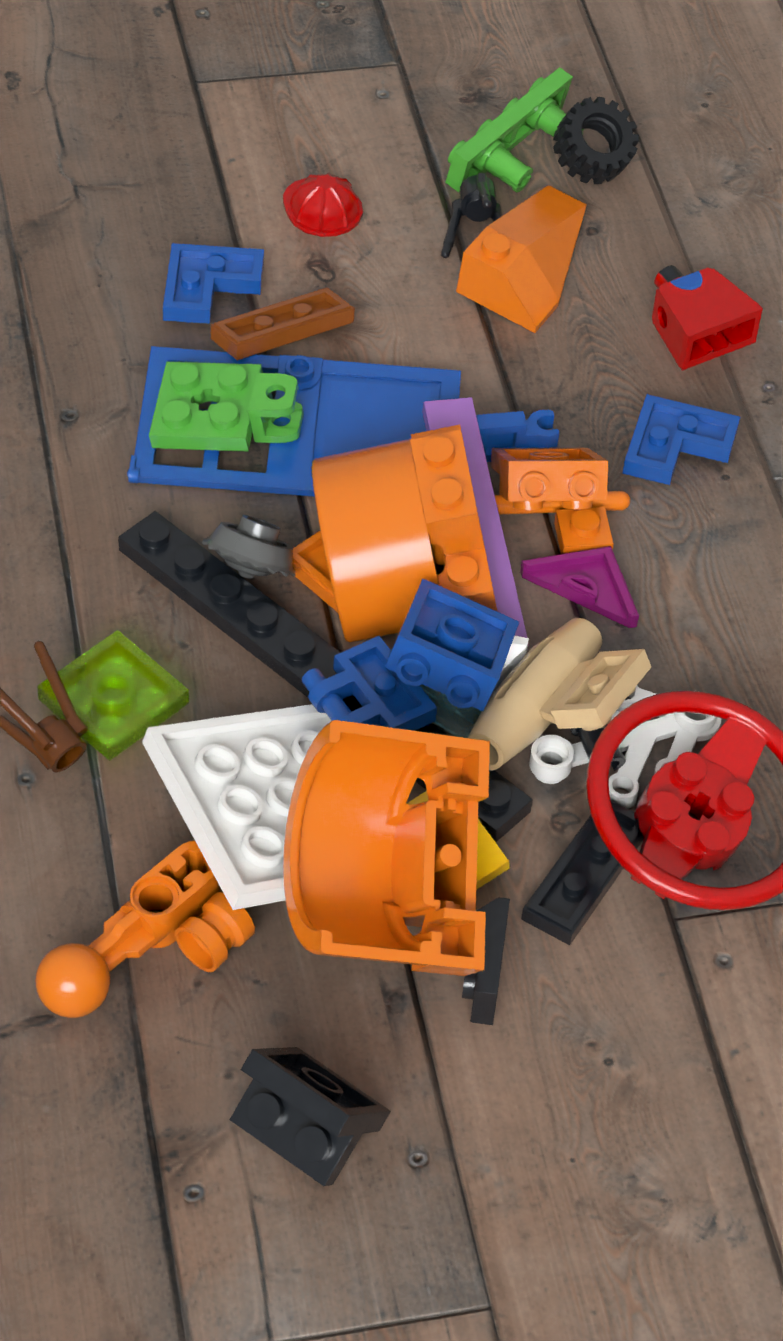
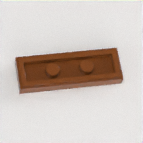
(282, 323)

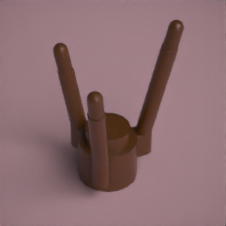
(51, 740)

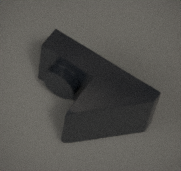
(483, 985)

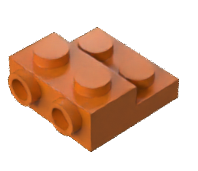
(550, 474)

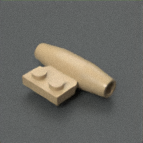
(560, 684)

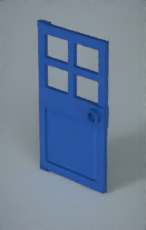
(343, 409)

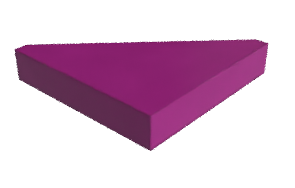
(588, 579)

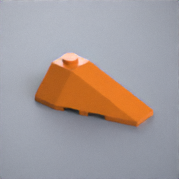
(524, 258)

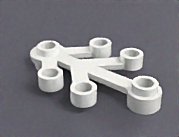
(637, 744)

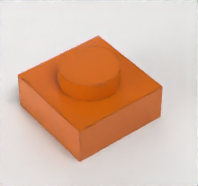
(582, 529)

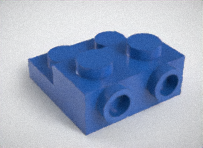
(452, 646)

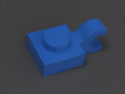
(514, 431)

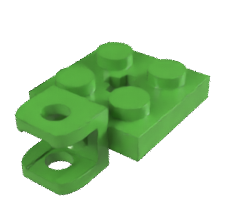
(241, 407)

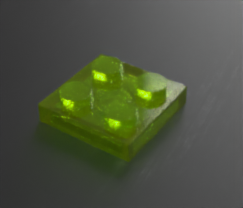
(117, 694)

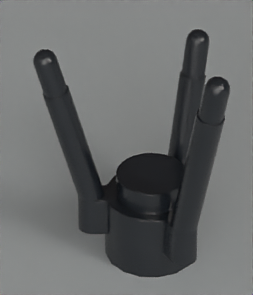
(476, 202)

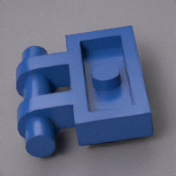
(379, 690)

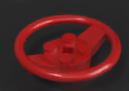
(704, 784)

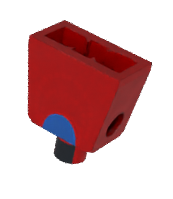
(702, 315)

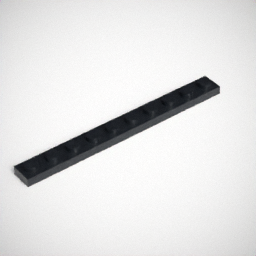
(272, 633)

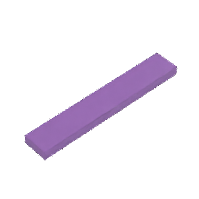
(461, 411)

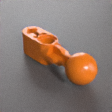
(77, 977)

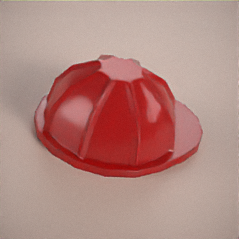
(323, 205)

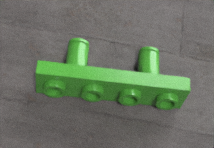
(495, 138)

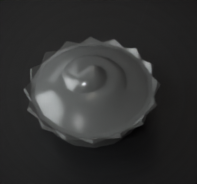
(252, 547)

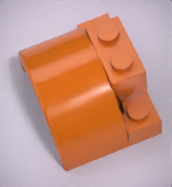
(382, 516)
(371, 864)

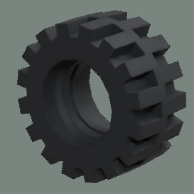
(609, 123)

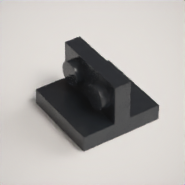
(305, 1111)

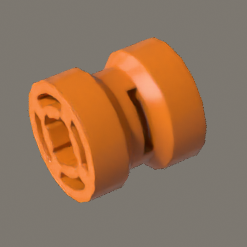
(211, 935)

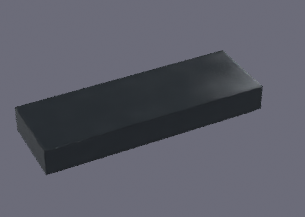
(579, 880)

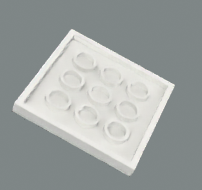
(236, 791)

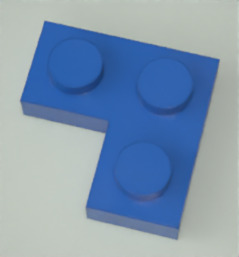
(202, 270)
(676, 427)

